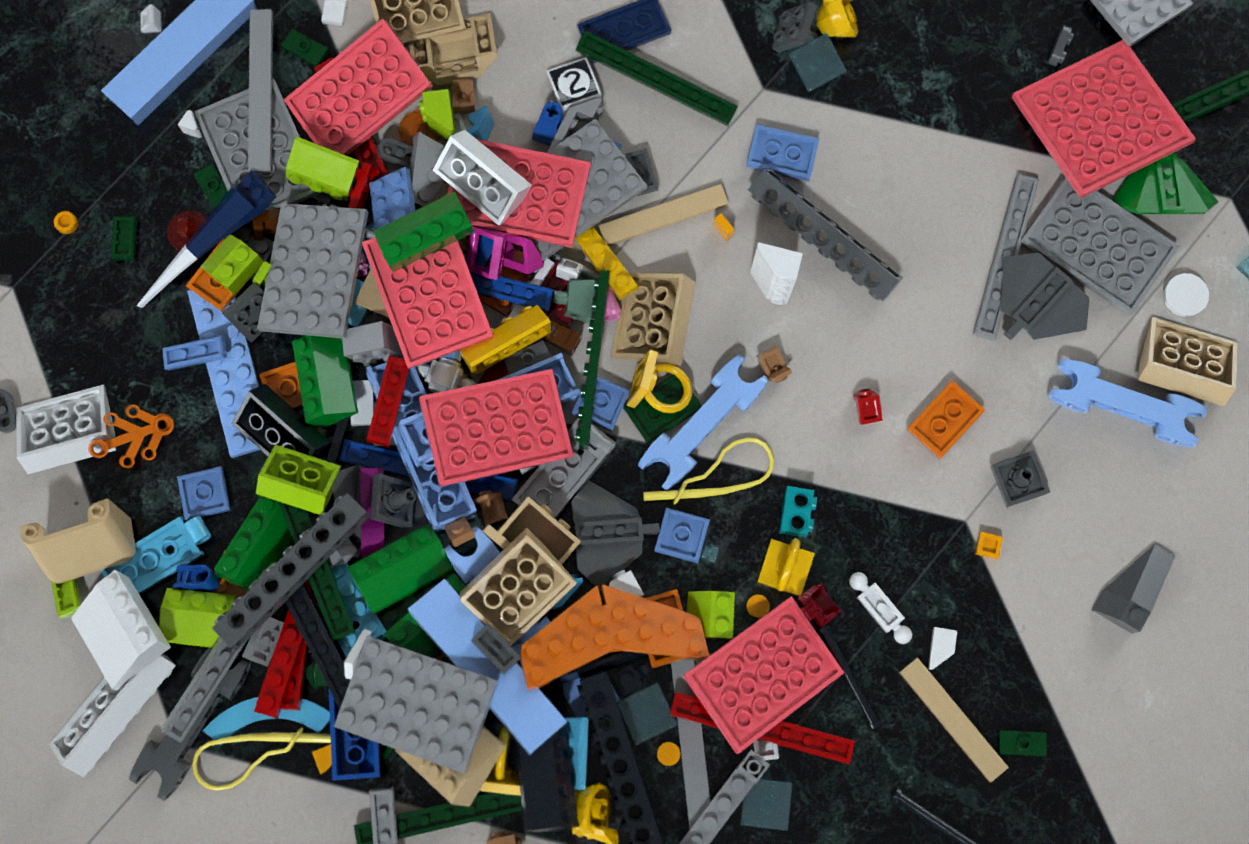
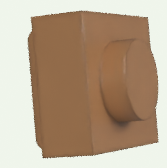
(463, 95)
(773, 365)
(491, 507)
(459, 532)
(501, 838)

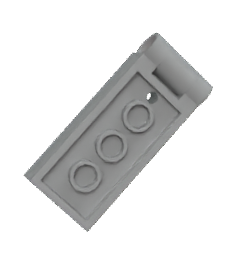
(561, 480)

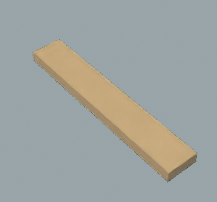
(663, 215)
(953, 720)

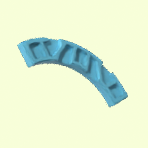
(243, 714)

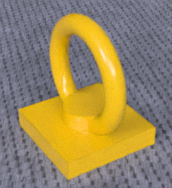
(645, 379)
(786, 567)
(502, 777)

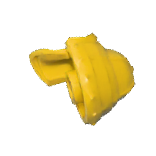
(837, 18)
(594, 813)

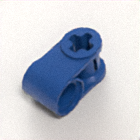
(548, 126)
(193, 578)

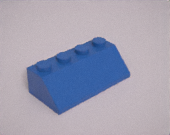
(351, 756)

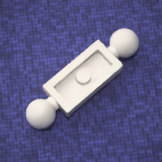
(880, 608)

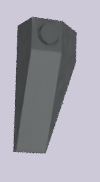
(1135, 591)

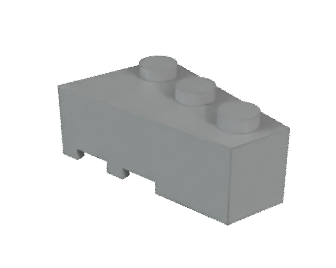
(423, 160)

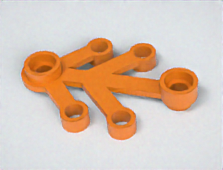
(135, 434)

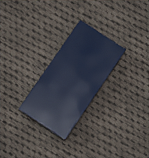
(629, 25)

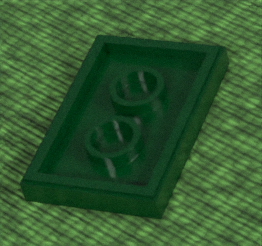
(652, 422)

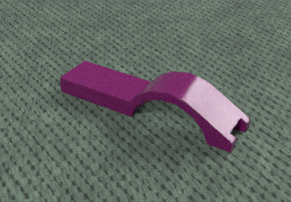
(371, 530)

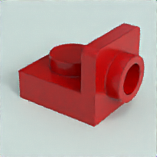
(868, 406)

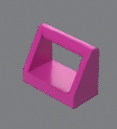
(525, 261)
(495, 268)

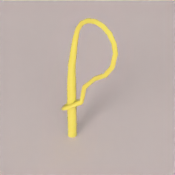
(697, 493)
(272, 736)

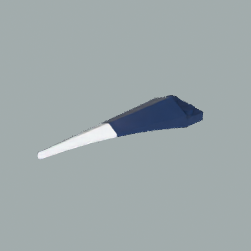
(235, 209)

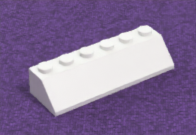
(106, 716)

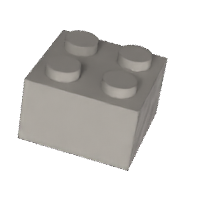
(371, 343)

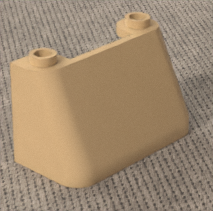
(84, 548)

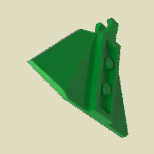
(1165, 189)

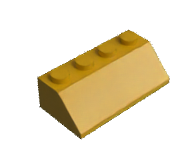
(508, 339)

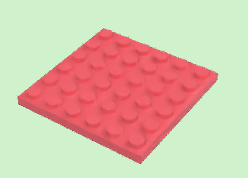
(1103, 118)

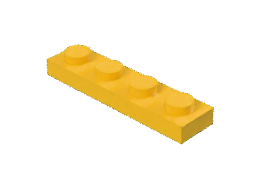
(604, 259)

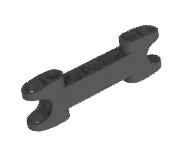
(169, 754)

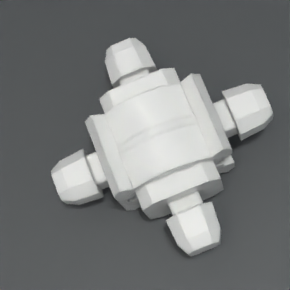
(444, 375)

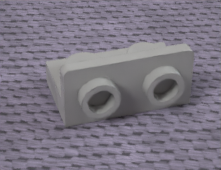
(263, 642)

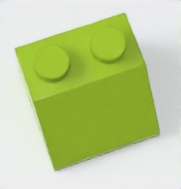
(438, 112)
(232, 264)
(715, 612)

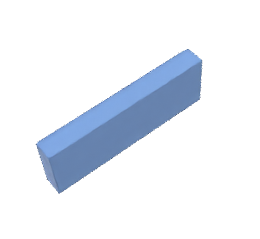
(194, 352)

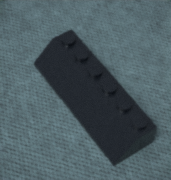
(548, 777)

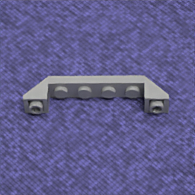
(584, 112)
(726, 800)

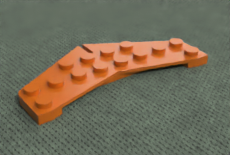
(595, 629)

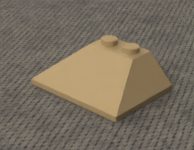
(458, 53)

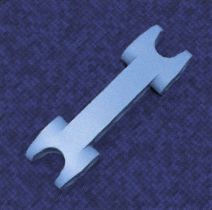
(1165, 415)
(677, 451)
(472, 565)

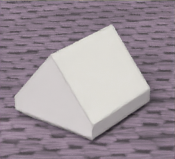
(150, 19)
(190, 125)
(568, 269)

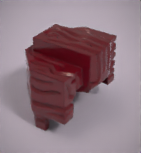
(818, 605)

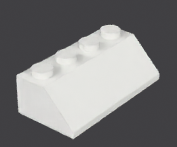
(481, 177)
(775, 272)

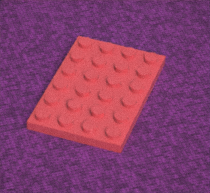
(358, 91)
(552, 203)
(430, 303)
(495, 427)
(763, 674)

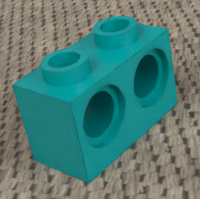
(791, 510)

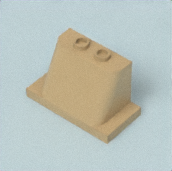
(539, 521)

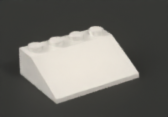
(62, 428)
(119, 629)

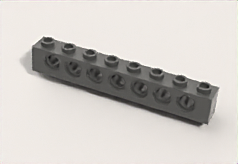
(836, 234)
(288, 584)

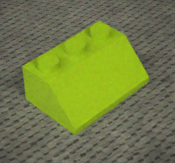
(321, 169)
(297, 479)
(190, 615)

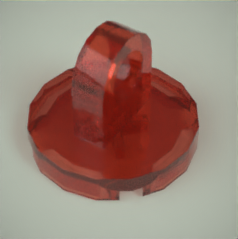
(183, 228)

